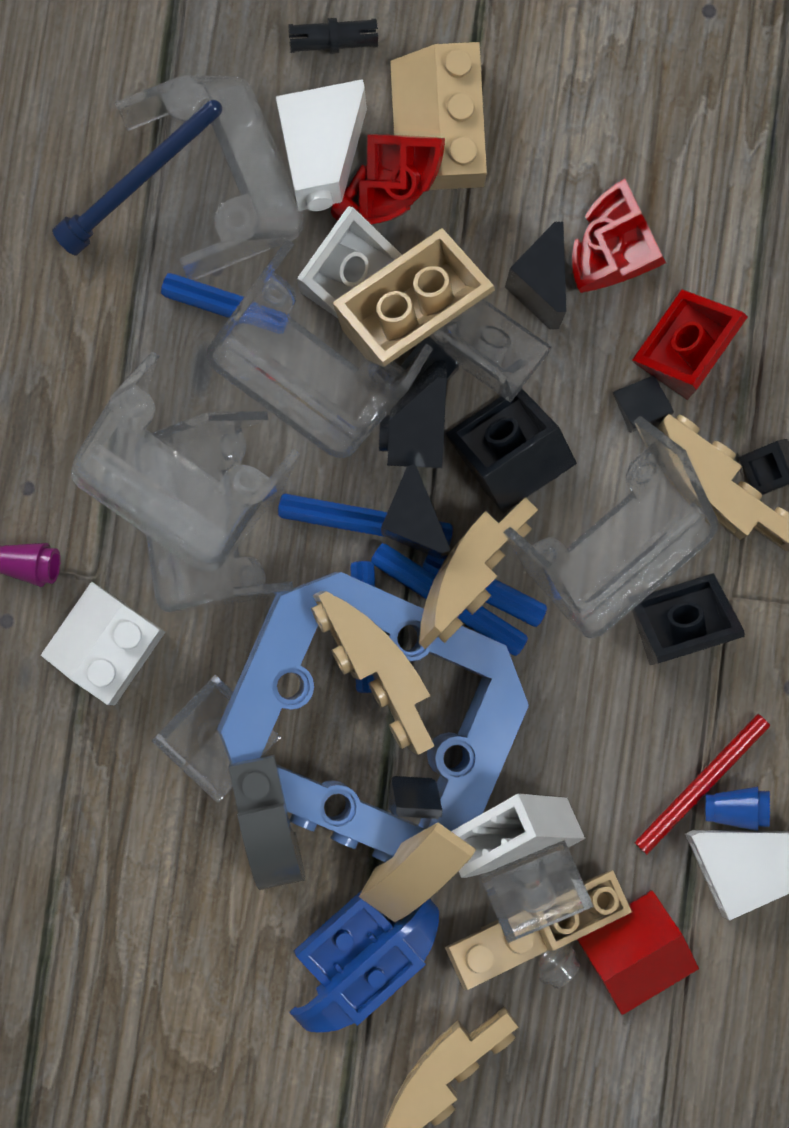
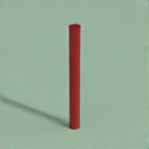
(702, 784)

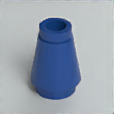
(739, 808)

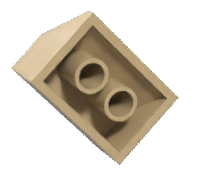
(441, 96)
(411, 298)

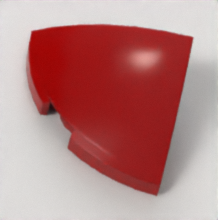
(397, 174)
(615, 242)

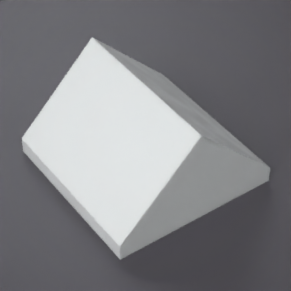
(345, 260)

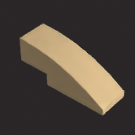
(416, 871)

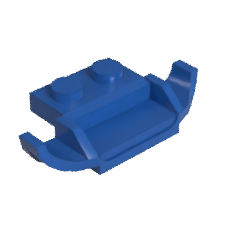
(362, 962)

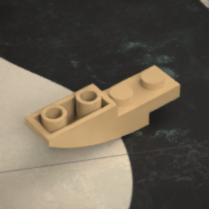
(735, 505)
(468, 573)
(367, 651)
(489, 953)
(426, 1090)

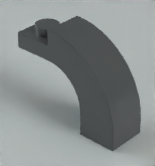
(265, 823)

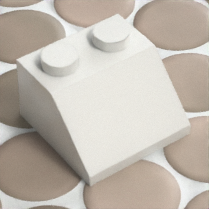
(102, 644)

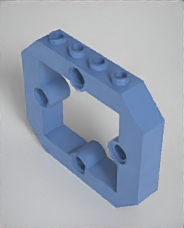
(483, 736)

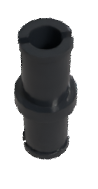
(333, 35)

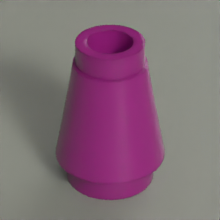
(30, 563)

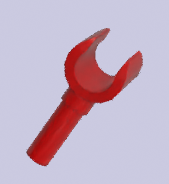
(350, 192)

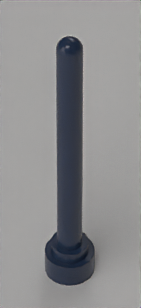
(75, 232)

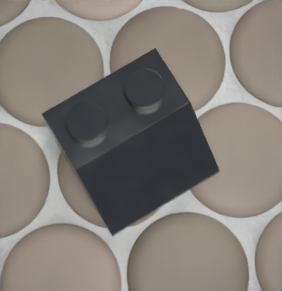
(417, 422)
(512, 449)

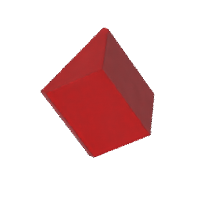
(688, 341)
(639, 953)

